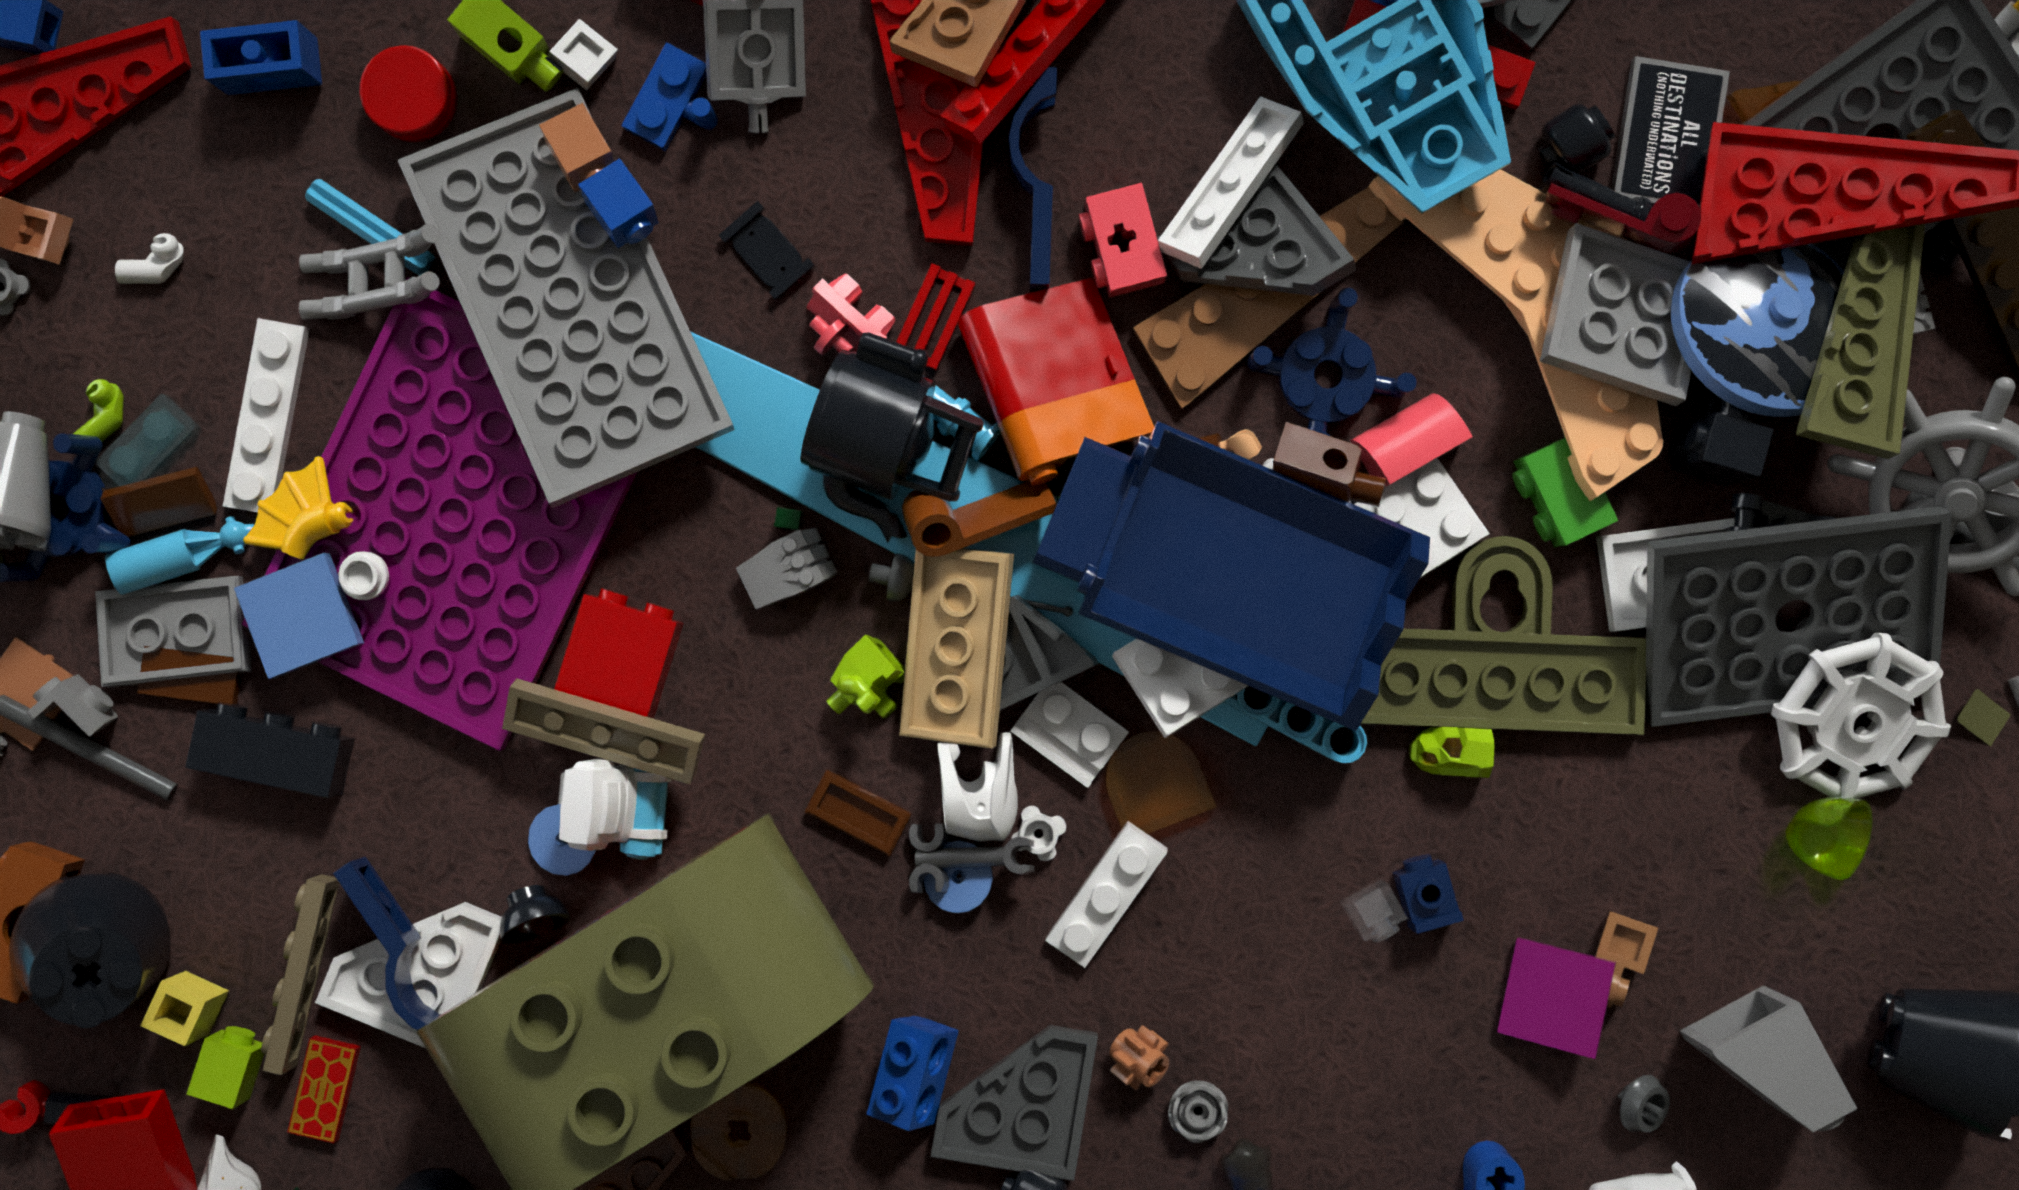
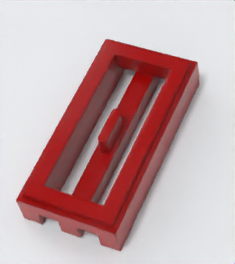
(950, 280)

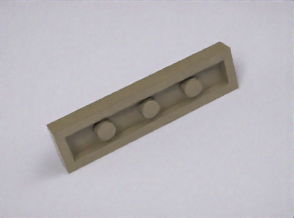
(603, 731)
(296, 990)

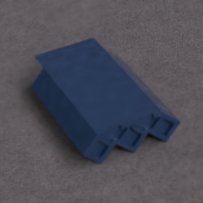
(1236, 568)

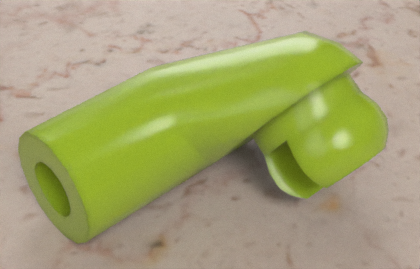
(108, 409)

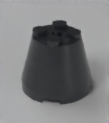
(106, 929)
(1953, 1054)

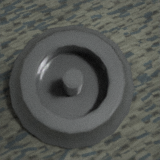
(1643, 1104)

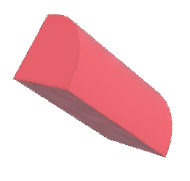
(1411, 438)

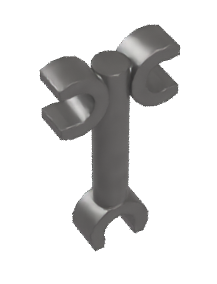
(932, 857)

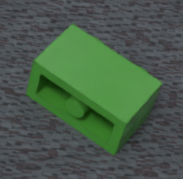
(1560, 503)

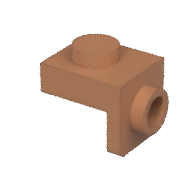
(33, 231)

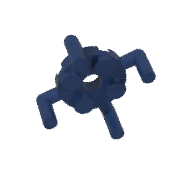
(1338, 347)
(87, 520)

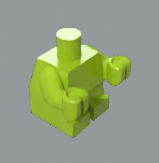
(864, 678)

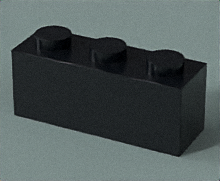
(270, 750)

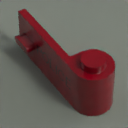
(1666, 229)

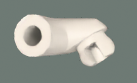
(157, 267)

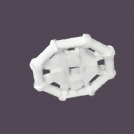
(1848, 697)

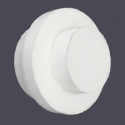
(363, 575)

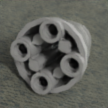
(24, 482)

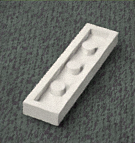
(1230, 182)
(266, 413)

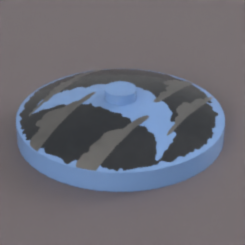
(1756, 325)

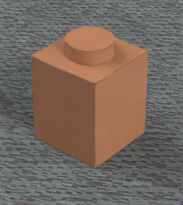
(576, 144)

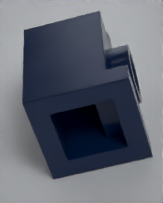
(1422, 914)

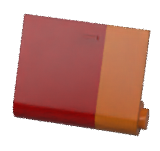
(1054, 376)

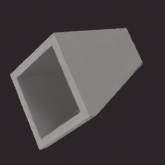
(1776, 1055)

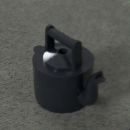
(877, 428)

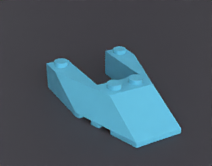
(1397, 90)

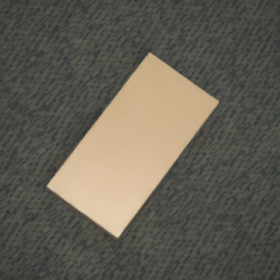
(957, 647)

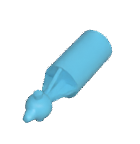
(171, 555)

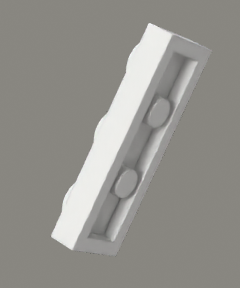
(1106, 894)

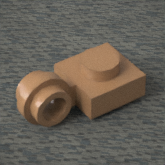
(1627, 944)

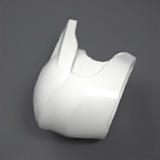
(981, 807)

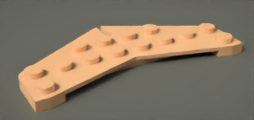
(1516, 249)

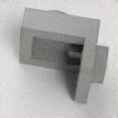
(83, 703)

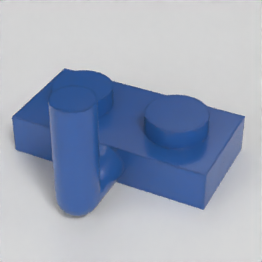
(669, 98)

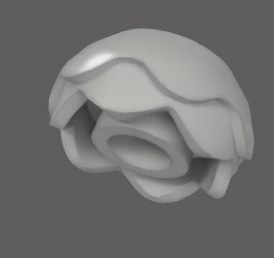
(1203, 1125)

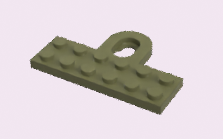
(1515, 675)

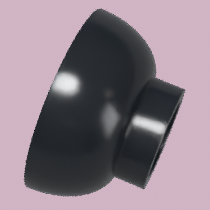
(528, 905)

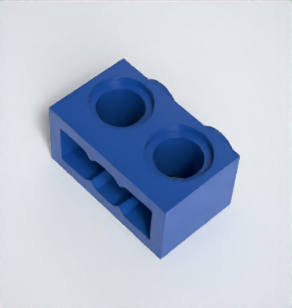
(912, 1072)

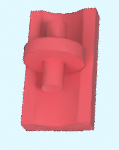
(839, 321)

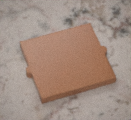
(21, 675)

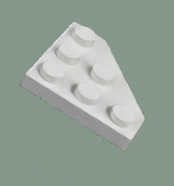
(444, 969)

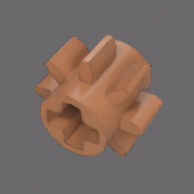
(1139, 1057)

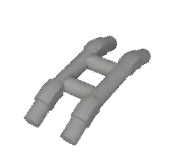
(356, 263)

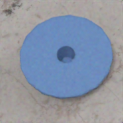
(549, 850)
(964, 892)

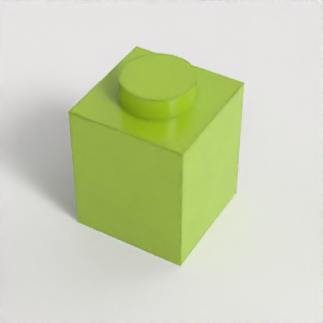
(227, 1067)

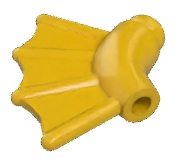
(299, 513)

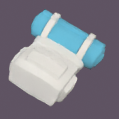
(613, 805)

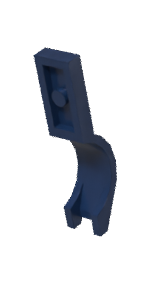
(1039, 98)
(393, 932)

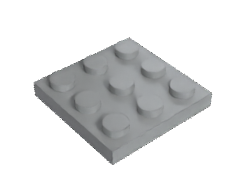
(1616, 316)

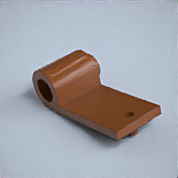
(941, 530)

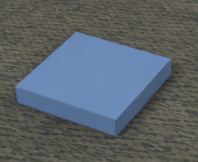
(298, 615)

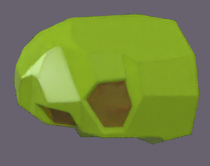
(1454, 751)

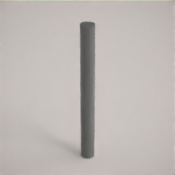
(88, 749)

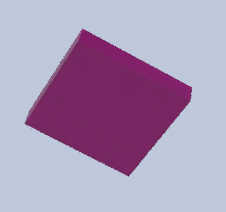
(1556, 997)

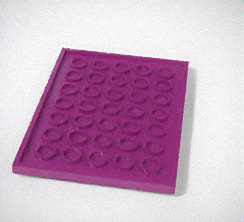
(460, 521)

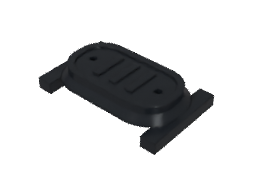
(766, 250)

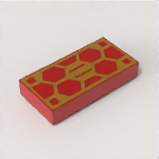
(324, 1089)

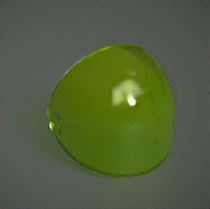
(1831, 835)

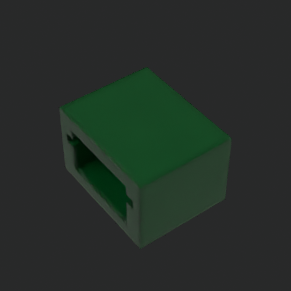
(787, 519)

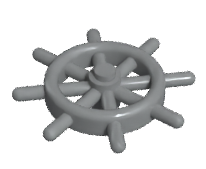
(1956, 480)

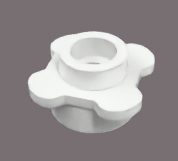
(1051, 828)

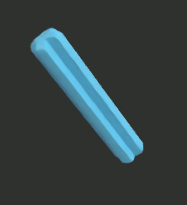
(361, 221)

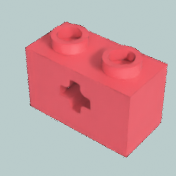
(1124, 212)

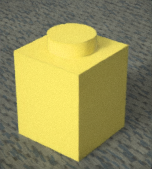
(184, 1008)

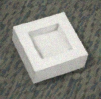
(583, 54)

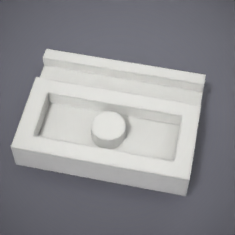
(1069, 732)

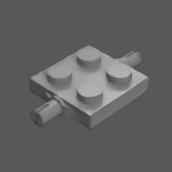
(754, 53)

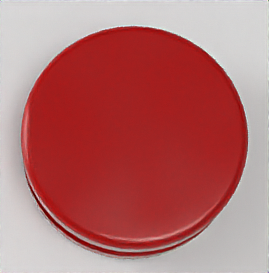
(408, 93)

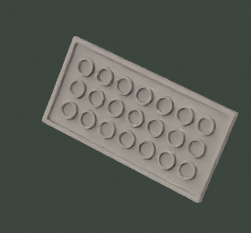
(565, 319)

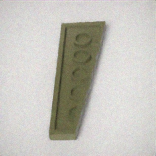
(1867, 347)

